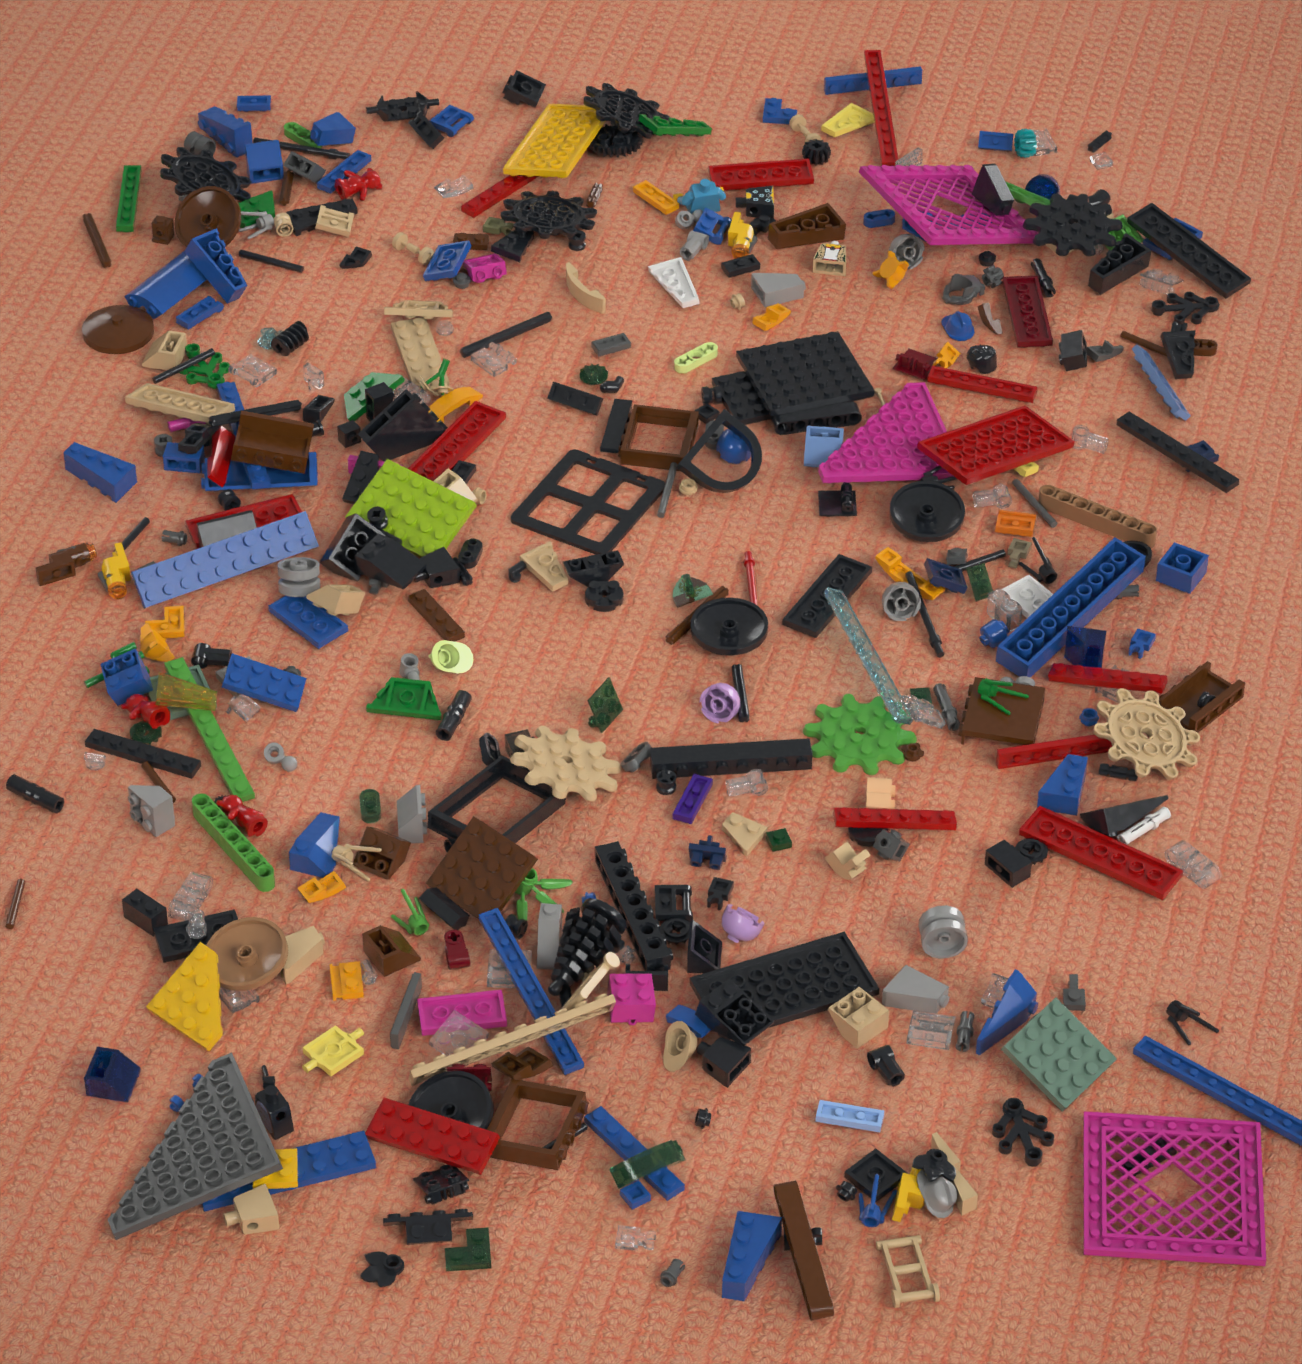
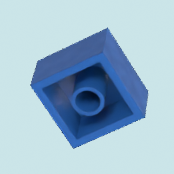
(1182, 568)

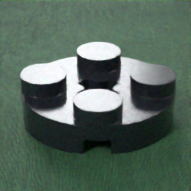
(612, 591)

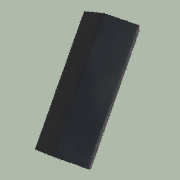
(445, 908)

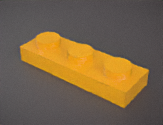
(656, 197)

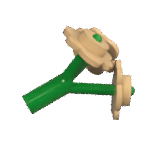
(439, 387)

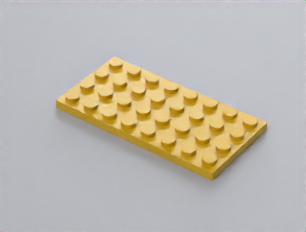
(555, 142)

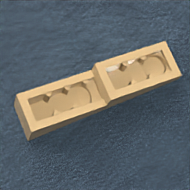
(966, 1194)

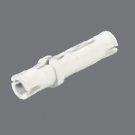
(1150, 822)

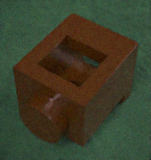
(162, 230)

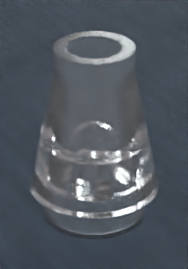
(196, 926)

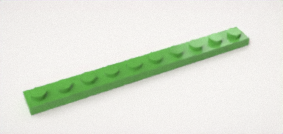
(214, 739)

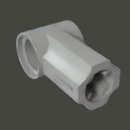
(694, 243)

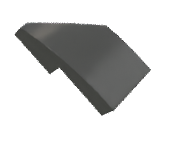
(1104, 352)

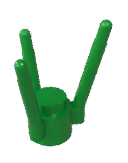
(989, 688)

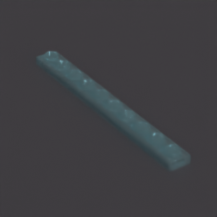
(868, 656)

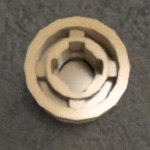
(283, 224)

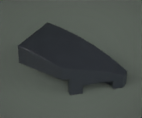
(357, 258)

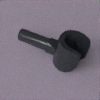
(267, 1080)

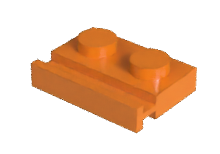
(1015, 523)

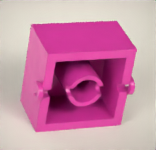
(633, 998)

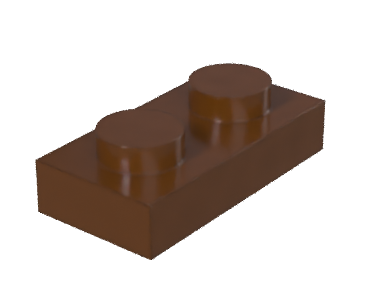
(478, 241)

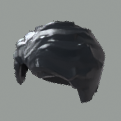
(983, 358)

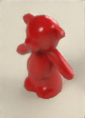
(356, 183)
(147, 710)
(246, 817)

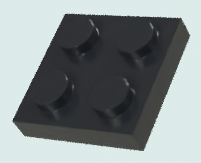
(864, 1171)

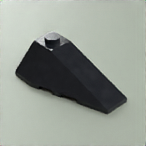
(1120, 817)

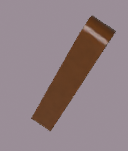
(803, 1250)

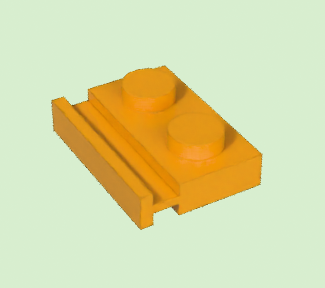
(346, 980)

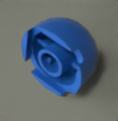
(732, 447)

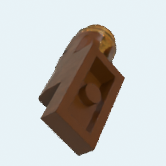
(64, 562)

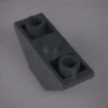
(594, 567)

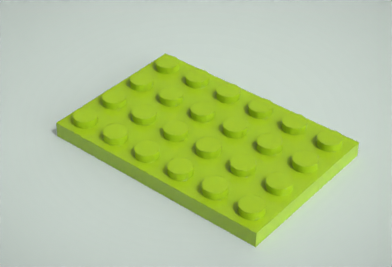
(416, 508)

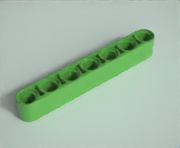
(233, 842)

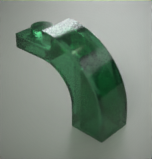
(647, 1163)

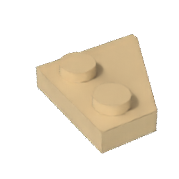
(744, 832)

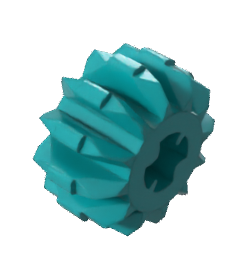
(1025, 143)

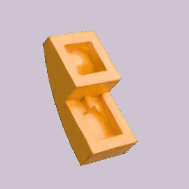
(773, 316)
(318, 890)

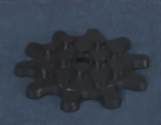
(622, 108)
(202, 170)
(548, 214)
(1058, 226)

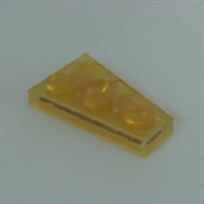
(184, 694)

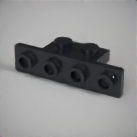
(428, 1228)

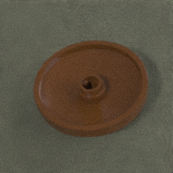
(205, 211)
(118, 329)

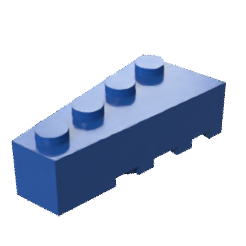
(101, 470)
(749, 1248)

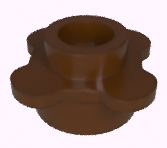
(912, 752)

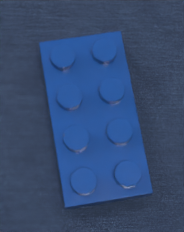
(308, 620)
(264, 682)

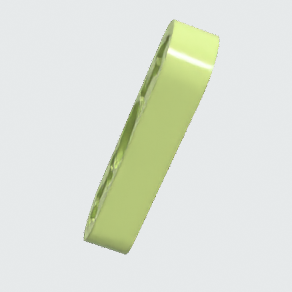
(686, 363)

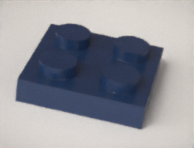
(945, 576)

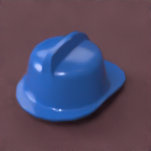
(958, 326)

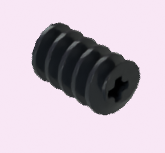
(290, 339)

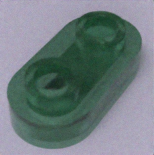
(370, 806)

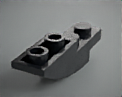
(197, 436)

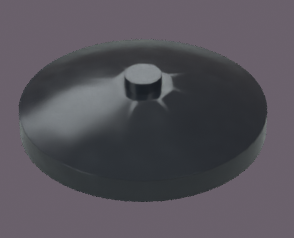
(927, 511)
(729, 626)
(456, 1097)

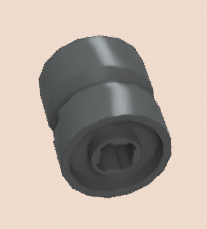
(196, 142)

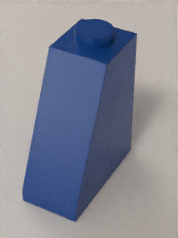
(332, 130)

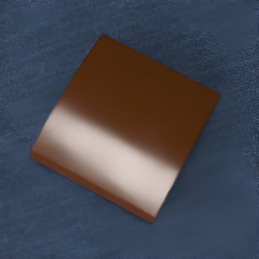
(523, 1065)

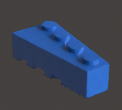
(226, 130)
(216, 265)

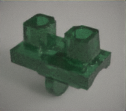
(979, 581)

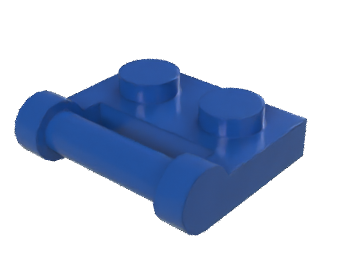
(450, 115)
(707, 223)

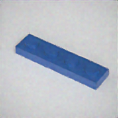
(353, 163)

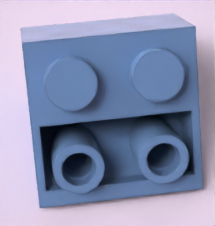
(821, 443)

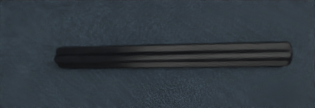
(506, 334)
(274, 409)

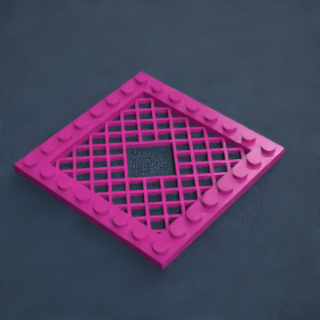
(882, 176)
(1241, 1134)

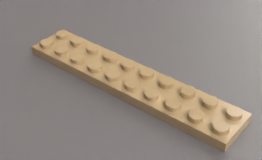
(521, 1035)

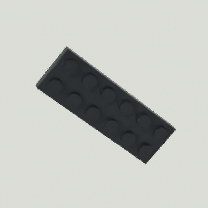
(812, 610)

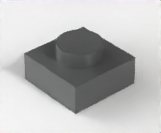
(956, 556)

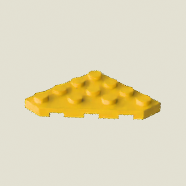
(192, 999)

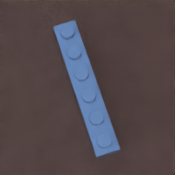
(1158, 379)

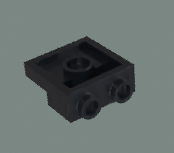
(523, 88)

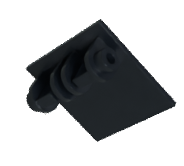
(838, 502)
(437, 1181)

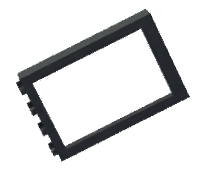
(441, 819)

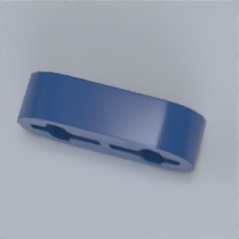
(879, 218)

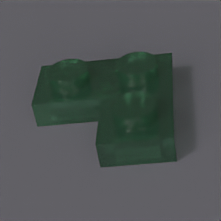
(472, 1257)

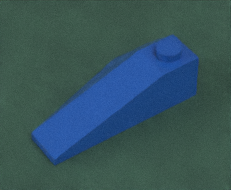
(314, 846)
(1009, 1013)

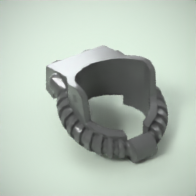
(971, 286)

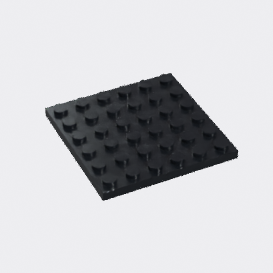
(804, 373)

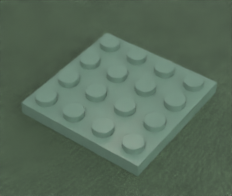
(1058, 1054)

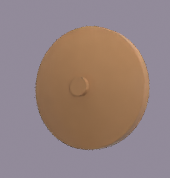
(249, 953)

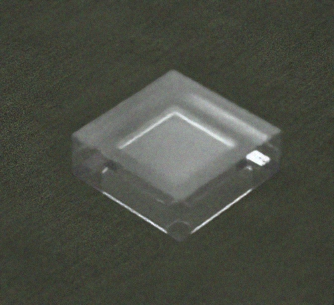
(1101, 161)

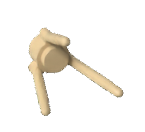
(345, 856)

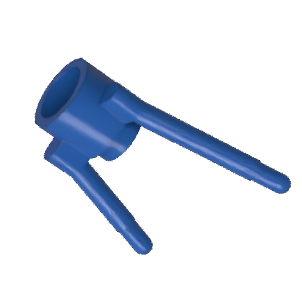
(871, 1214)

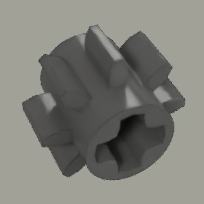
(992, 276)

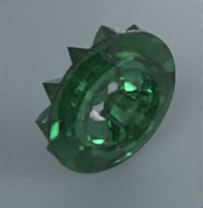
(600, 374)
(139, 729)

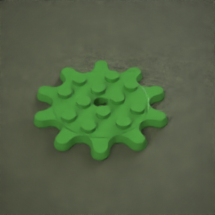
(839, 737)

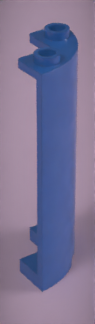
(166, 286)
(279, 478)

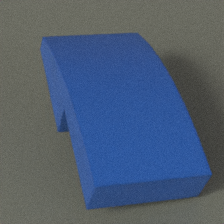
(688, 1016)

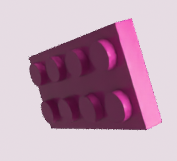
(482, 1008)

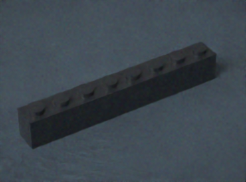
(732, 758)

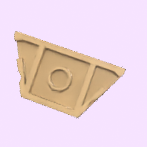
(414, 308)

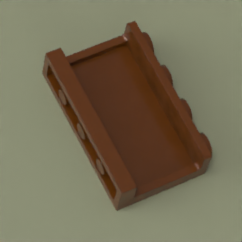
(1191, 688)

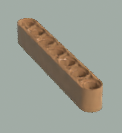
(1096, 516)

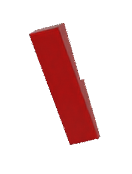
(221, 455)

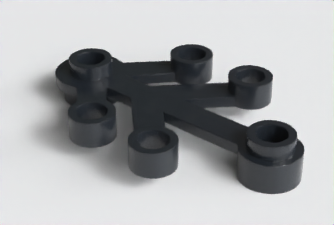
(1185, 305)
(1014, 1109)

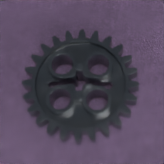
(613, 142)

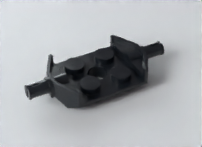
(402, 108)

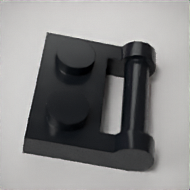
(666, 902)

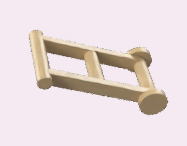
(590, 980)
(896, 1294)

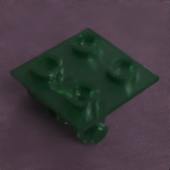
(604, 706)

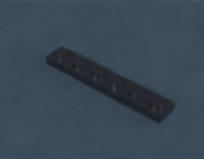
(142, 753)

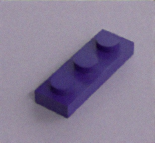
(692, 798)

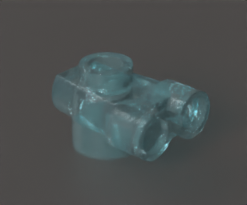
(267, 335)

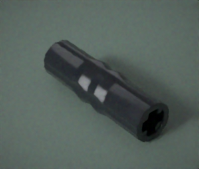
(453, 715)
(35, 793)

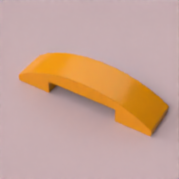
(453, 400)
(892, 565)

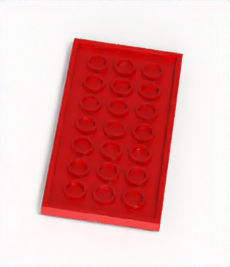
(995, 445)

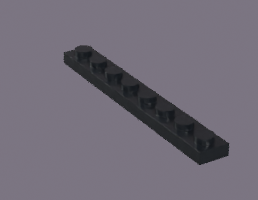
(1178, 452)

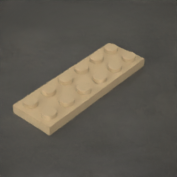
(417, 349)
(178, 403)

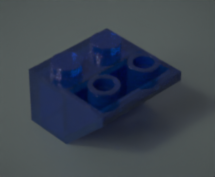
(1085, 646)
(111, 1075)

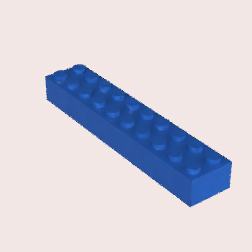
(1071, 605)

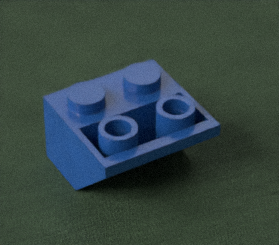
(264, 161)
(126, 676)

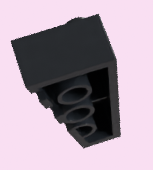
(1119, 264)

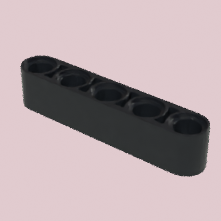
(831, 415)

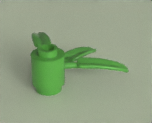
(528, 885)

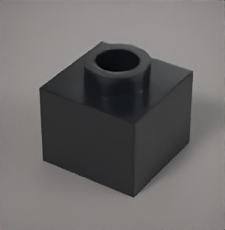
(348, 433)

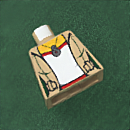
(830, 259)

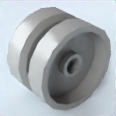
(298, 576)
(943, 932)

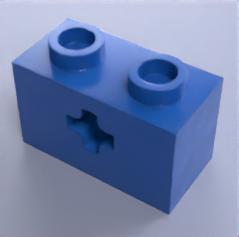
(180, 461)

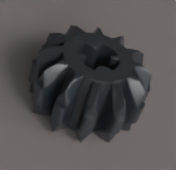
(816, 151)

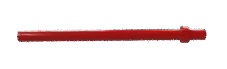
(749, 563)

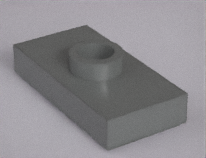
(611, 344)

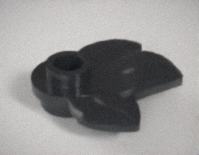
(935, 1165)
(382, 1269)

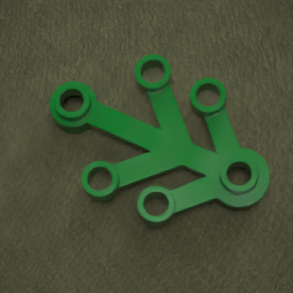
(212, 378)

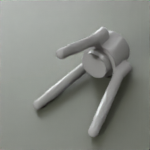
(264, 222)

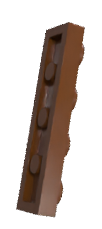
(436, 616)

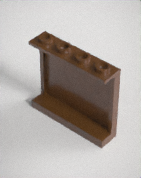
(272, 442)
(990, 723)

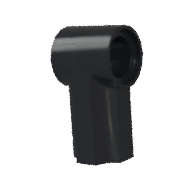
(205, 655)
(884, 1061)

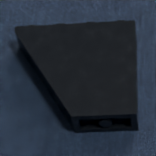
(402, 427)

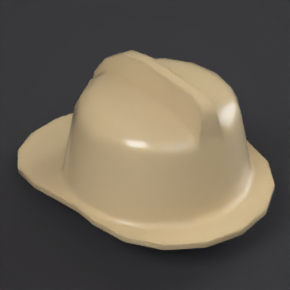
(679, 1045)

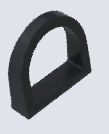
(743, 432)

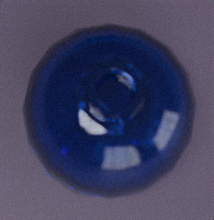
(1043, 185)

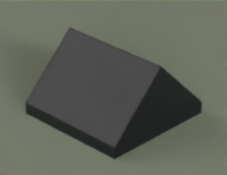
(703, 950)

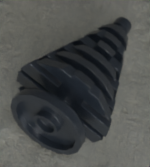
(586, 942)

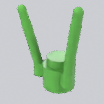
(417, 922)

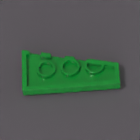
(674, 126)

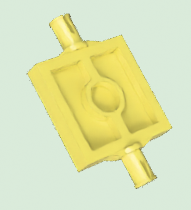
(333, 1050)

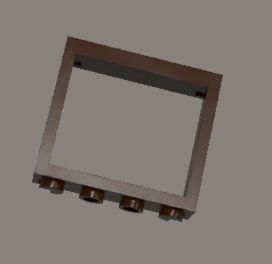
(657, 416)
(535, 1155)

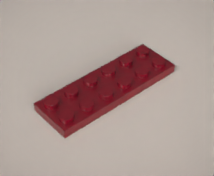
(1027, 311)

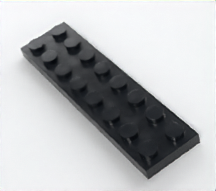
(1189, 250)

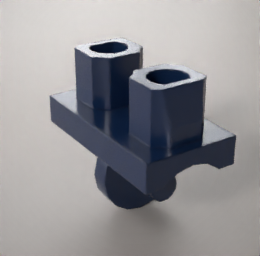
(707, 850)

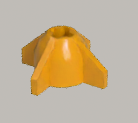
(892, 270)
(153, 645)

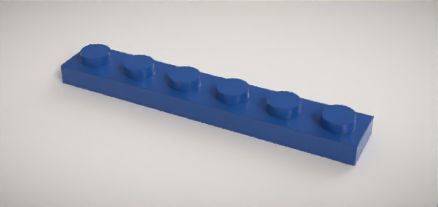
(859, 81)
(628, 1146)

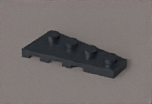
(306, 218)

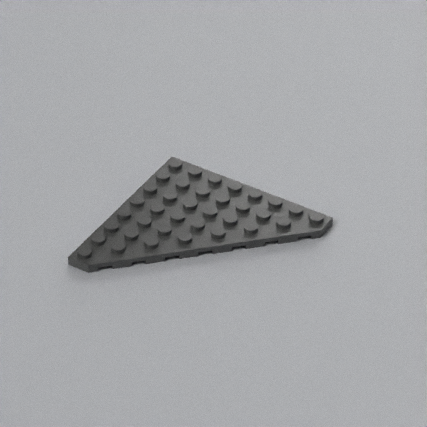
(204, 1154)

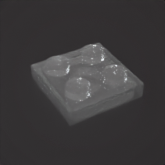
(457, 1033)

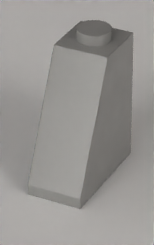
(777, 287)
(548, 934)
(915, 992)

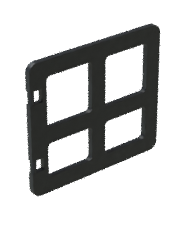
(589, 504)

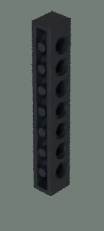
(632, 905)

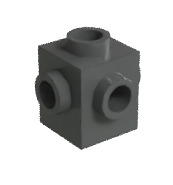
(890, 845)

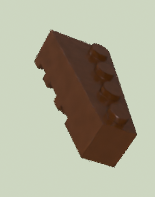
(807, 227)

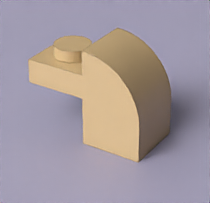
(846, 862)

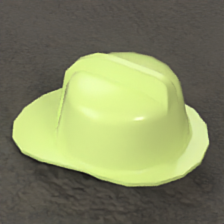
(451, 656)

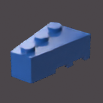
(1065, 786)

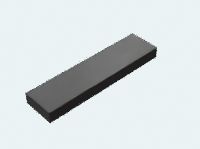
(406, 1010)

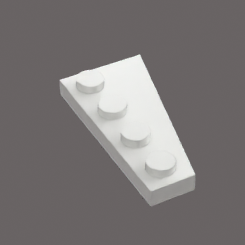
(676, 281)

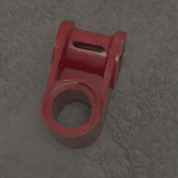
(456, 950)

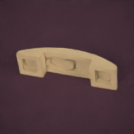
(591, 299)

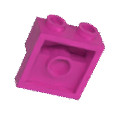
(485, 267)

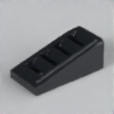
(317, 408)

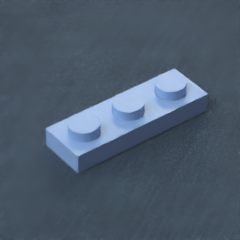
(849, 1116)

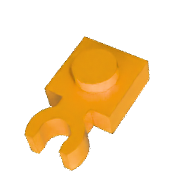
(946, 356)

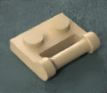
(334, 221)

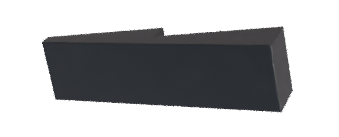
(616, 425)

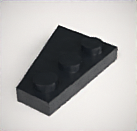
(513, 245)
(1180, 352)
(363, 472)

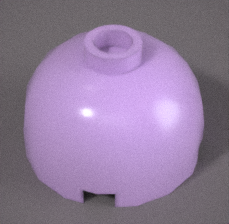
(720, 702)
(740, 924)

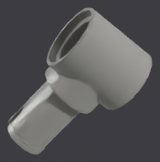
(409, 667)

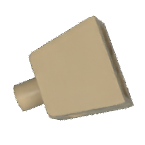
(254, 1211)

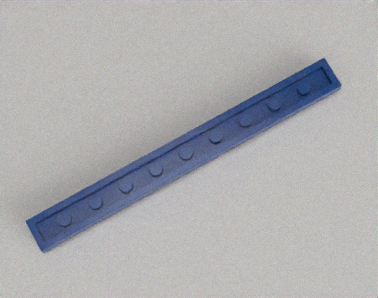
(256, 474)
(529, 988)
(1220, 1089)

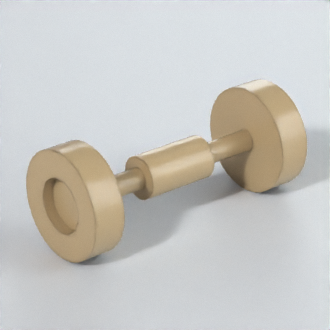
(798, 123)
(400, 241)

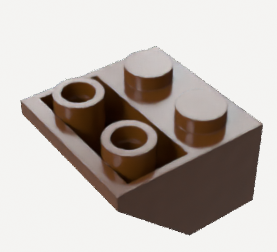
(389, 859)
(388, 950)

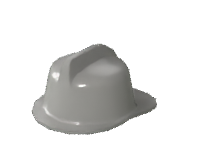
(937, 1195)

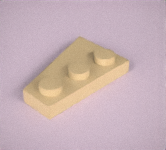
(545, 566)

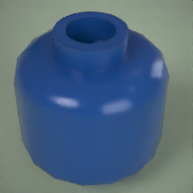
(993, 633)

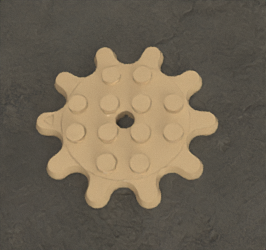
(1166, 739)
(548, 757)

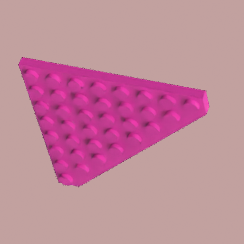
(888, 442)

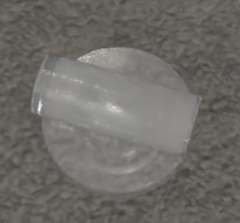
(94, 761)

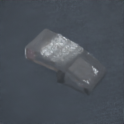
(455, 188)

